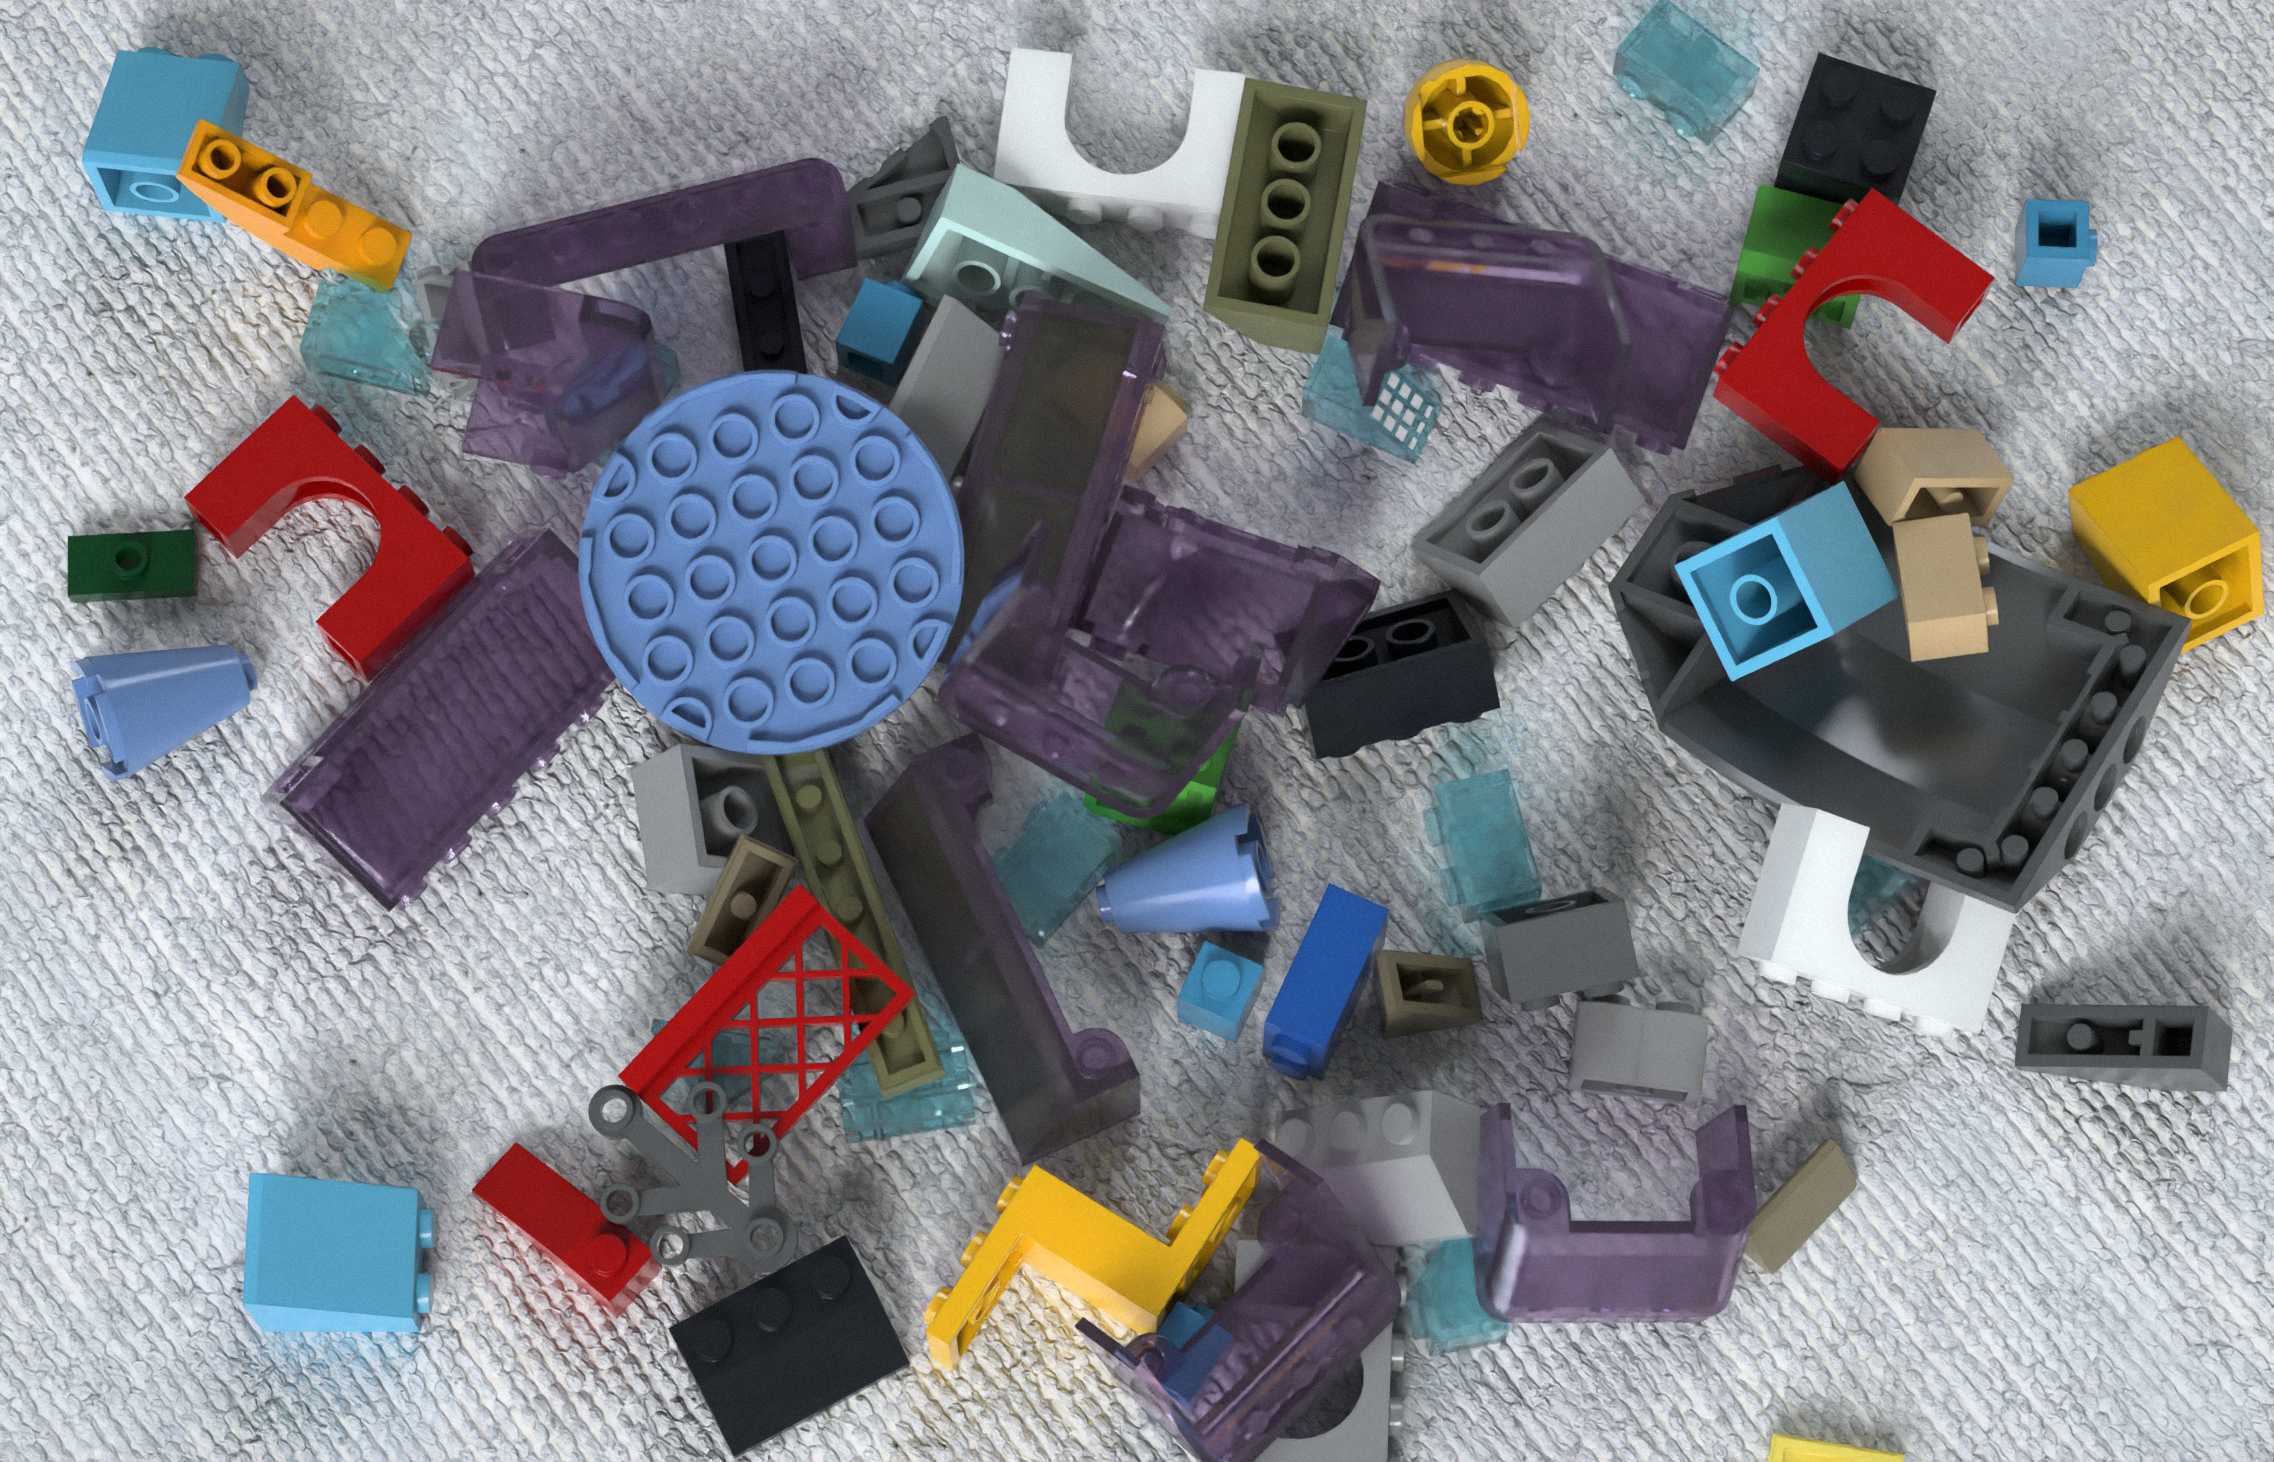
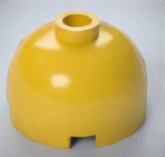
(1465, 121)

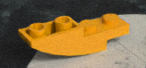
(288, 211)

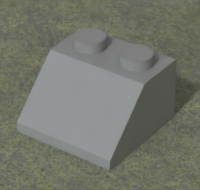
(693, 810)

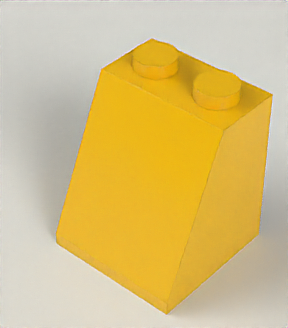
(2172, 539)

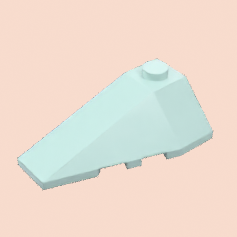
(997, 245)

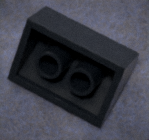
(1400, 676)
(789, 1346)

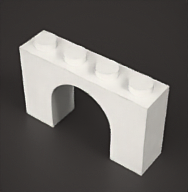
(1047, 169)
(1803, 930)

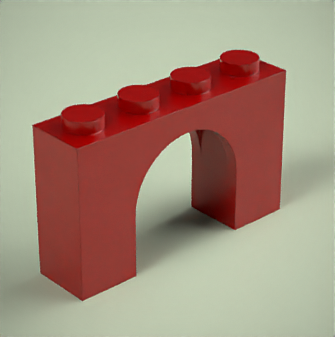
(1872, 253)
(302, 460)

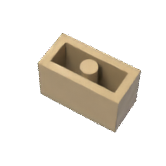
(1933, 474)
(1942, 586)

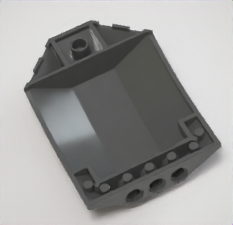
(1955, 763)

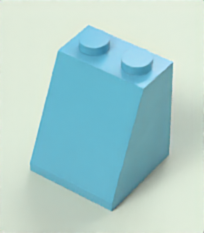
(148, 124)
(1787, 581)
(336, 1255)

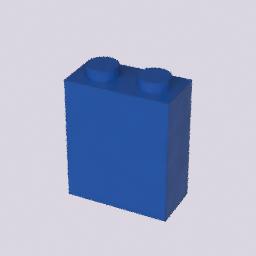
(1324, 984)

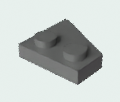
(898, 199)

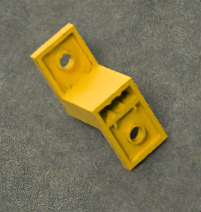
(1090, 1252)

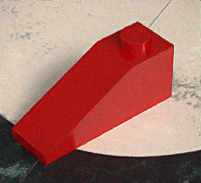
(568, 1229)

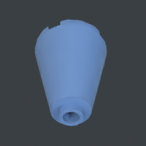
(158, 700)
(1196, 881)

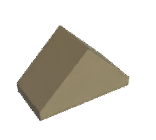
(1424, 992)

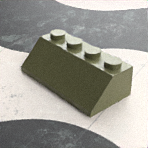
(1284, 214)

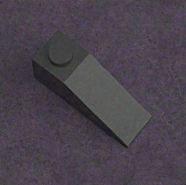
(2127, 1045)

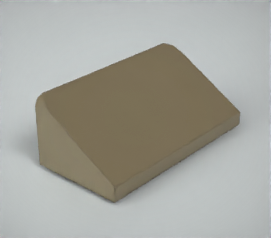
(741, 899)
(1800, 1206)

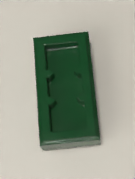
(132, 566)

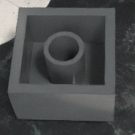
(1559, 948)

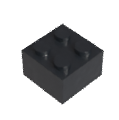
(1854, 133)

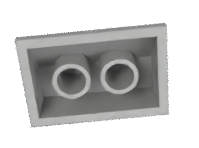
(950, 386)
(1530, 522)
(1394, 1162)

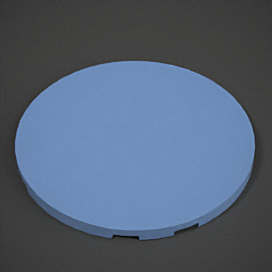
(772, 562)

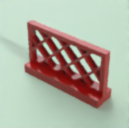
(731, 990)

